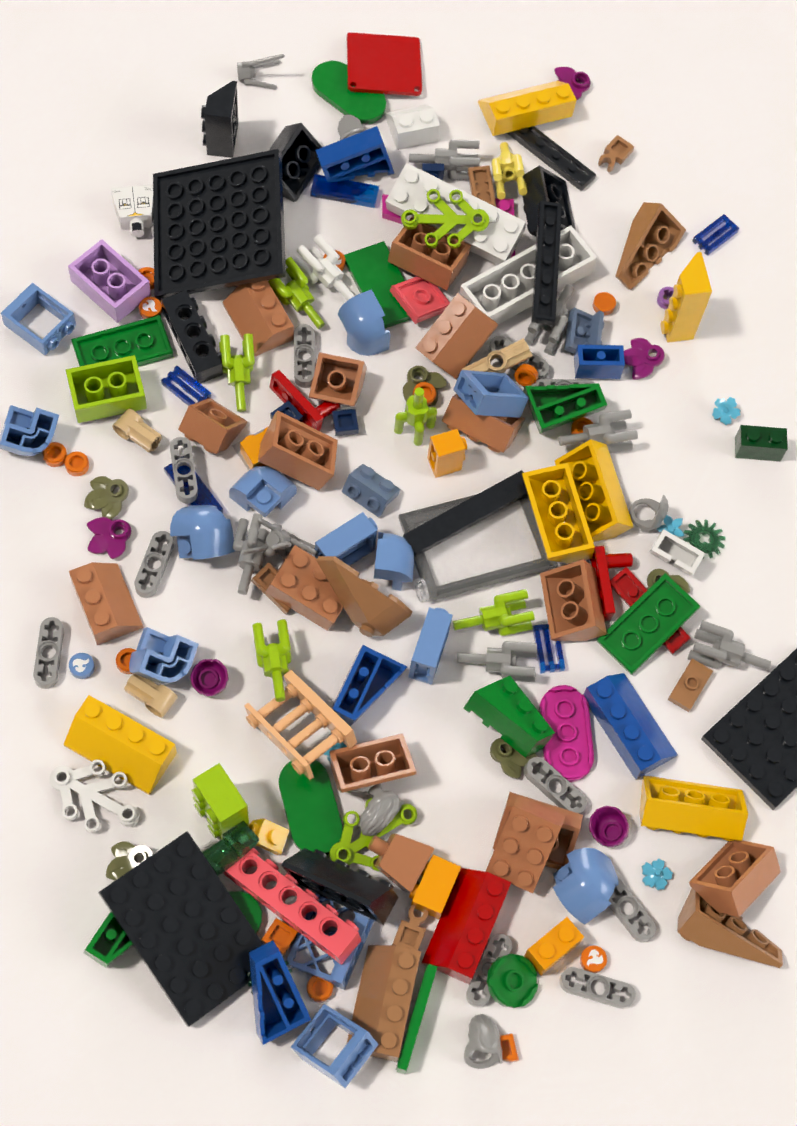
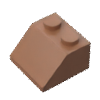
(338, 379)
(211, 425)

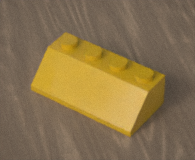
(528, 107)
(687, 302)
(598, 490)
(559, 514)
(120, 743)
(693, 808)

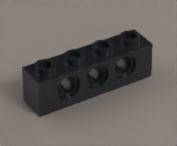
(202, 367)

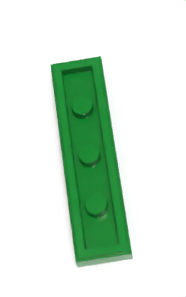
(416, 1019)

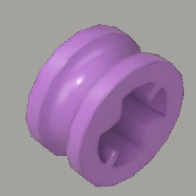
(660, 299)

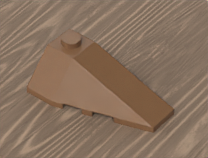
(649, 239)
(364, 604)
(724, 933)

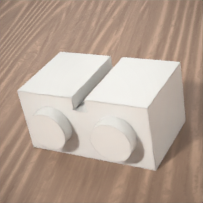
(682, 553)

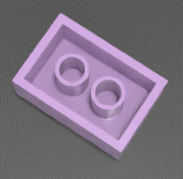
(109, 280)

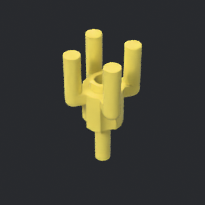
(508, 168)

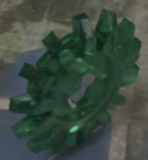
(714, 538)

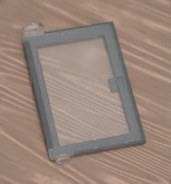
(480, 556)

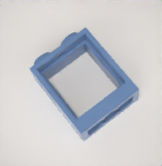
(24, 304)
(492, 393)
(350, 540)
(430, 645)
(349, 1059)

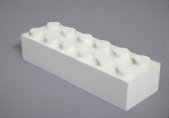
(493, 243)
(509, 286)

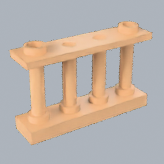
(309, 703)

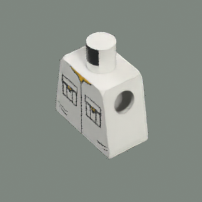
(134, 208)

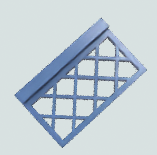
(341, 973)

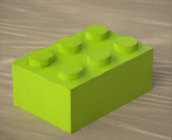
(106, 389)
(218, 801)

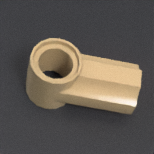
(132, 427)
(156, 698)

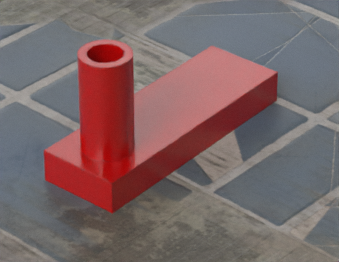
(287, 391)
(601, 563)

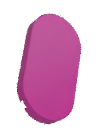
(572, 745)

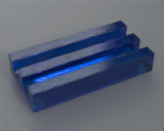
(710, 248)
(166, 382)
(551, 666)

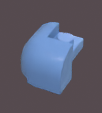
(364, 324)
(27, 431)
(262, 490)
(202, 532)
(394, 560)
(162, 657)
(586, 883)

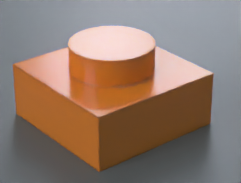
(281, 934)

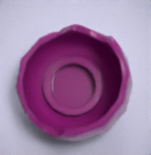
(209, 677)
(609, 826)

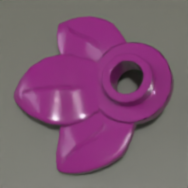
(570, 76)
(639, 357)
(105, 538)

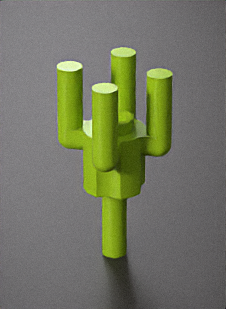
(296, 292)
(238, 366)
(416, 415)
(500, 616)
(274, 656)

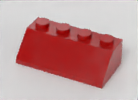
(466, 923)

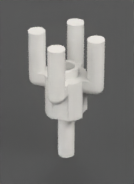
(323, 268)

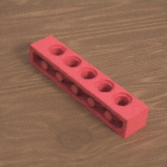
(336, 946)

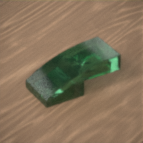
(231, 848)

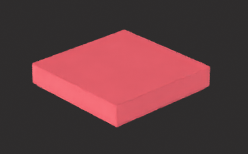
(419, 298)

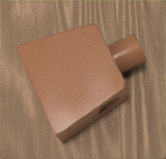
(400, 859)

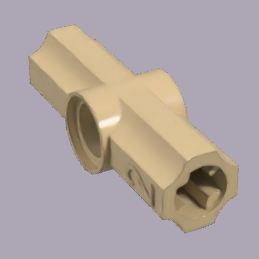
(509, 355)

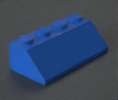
(629, 724)

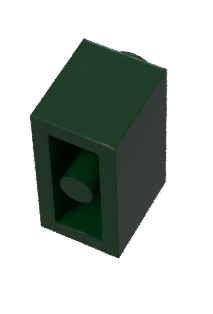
(761, 443)

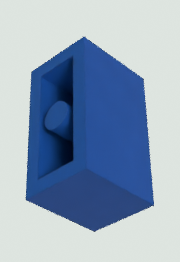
(599, 361)

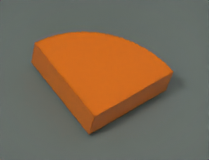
(508, 1048)

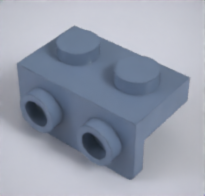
(583, 329)
(370, 489)

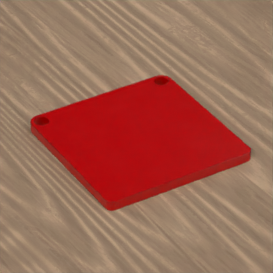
(384, 64)

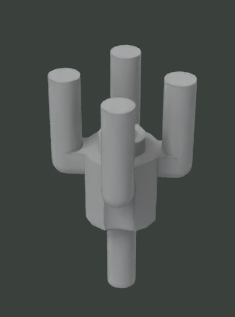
(451, 158)
(556, 329)
(605, 432)
(255, 538)
(723, 650)
(505, 659)

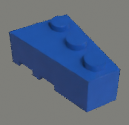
(355, 156)
(365, 683)
(275, 995)

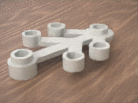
(91, 793)

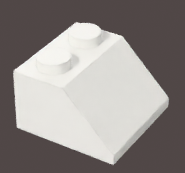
(413, 126)

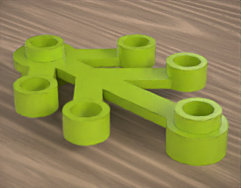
(449, 219)
(363, 840)

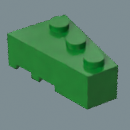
(563, 404)
(512, 715)
(108, 942)

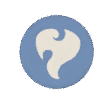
(81, 665)

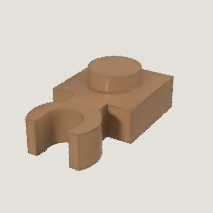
(616, 151)
(409, 933)

